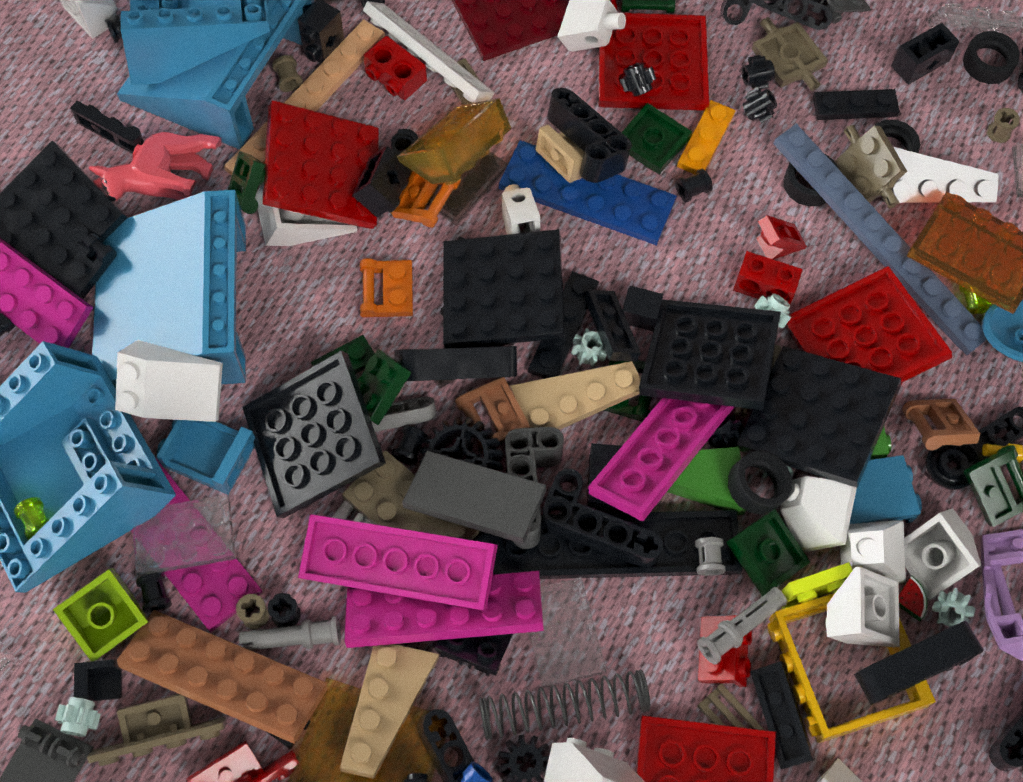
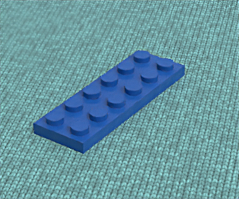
(612, 203)

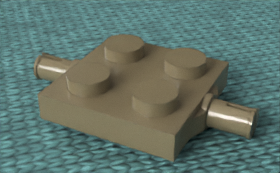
(791, 52)
(871, 164)

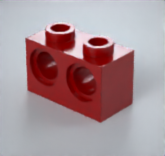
(394, 68)
(767, 276)

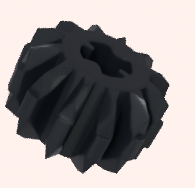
(519, 753)

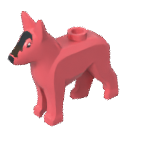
(152, 166)

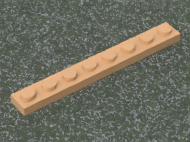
(320, 83)

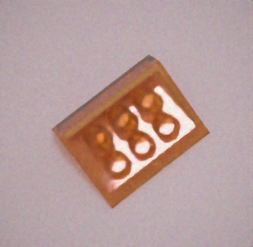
(973, 251)

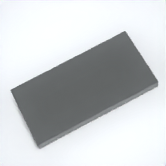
(474, 496)

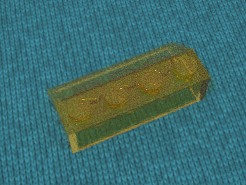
(457, 141)

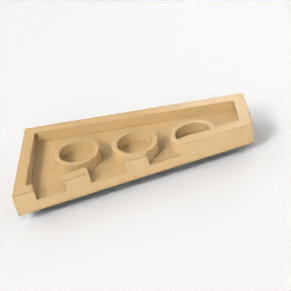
(576, 395)
(387, 694)

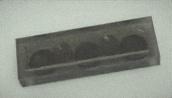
(473, 187)

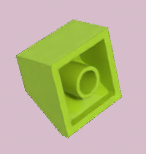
(101, 614)

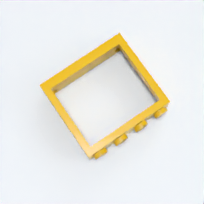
(919, 694)

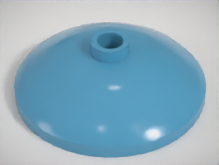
(1005, 331)

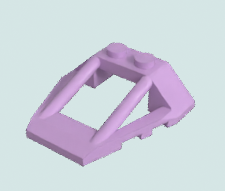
(998, 551)

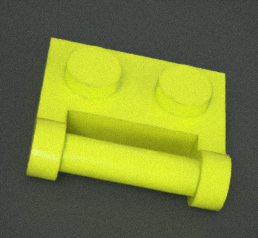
(816, 585)

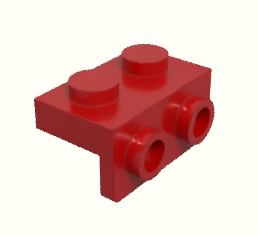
(734, 664)

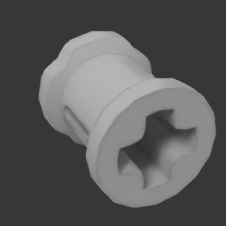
(710, 556)

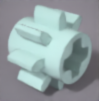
(775, 303)
(587, 355)
(956, 600)
(77, 717)

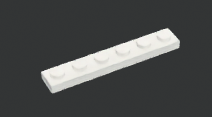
(421, 47)

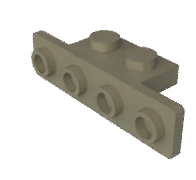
(153, 725)

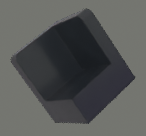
(642, 307)
(98, 680)

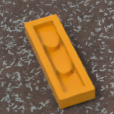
(706, 137)

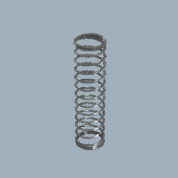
(641, 689)

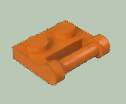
(417, 195)
(396, 288)

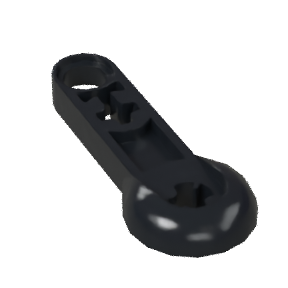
(970, 454)

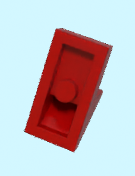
(779, 237)

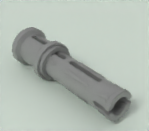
(731, 633)
(306, 634)

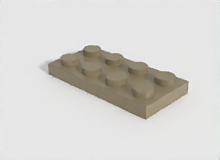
(380, 500)

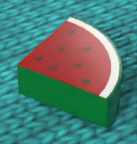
(913, 599)

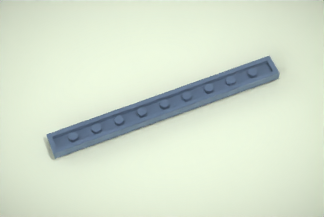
(880, 239)

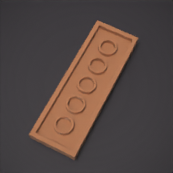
(223, 676)

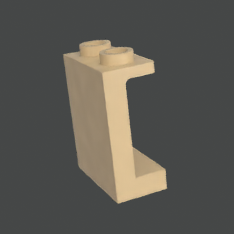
(560, 153)

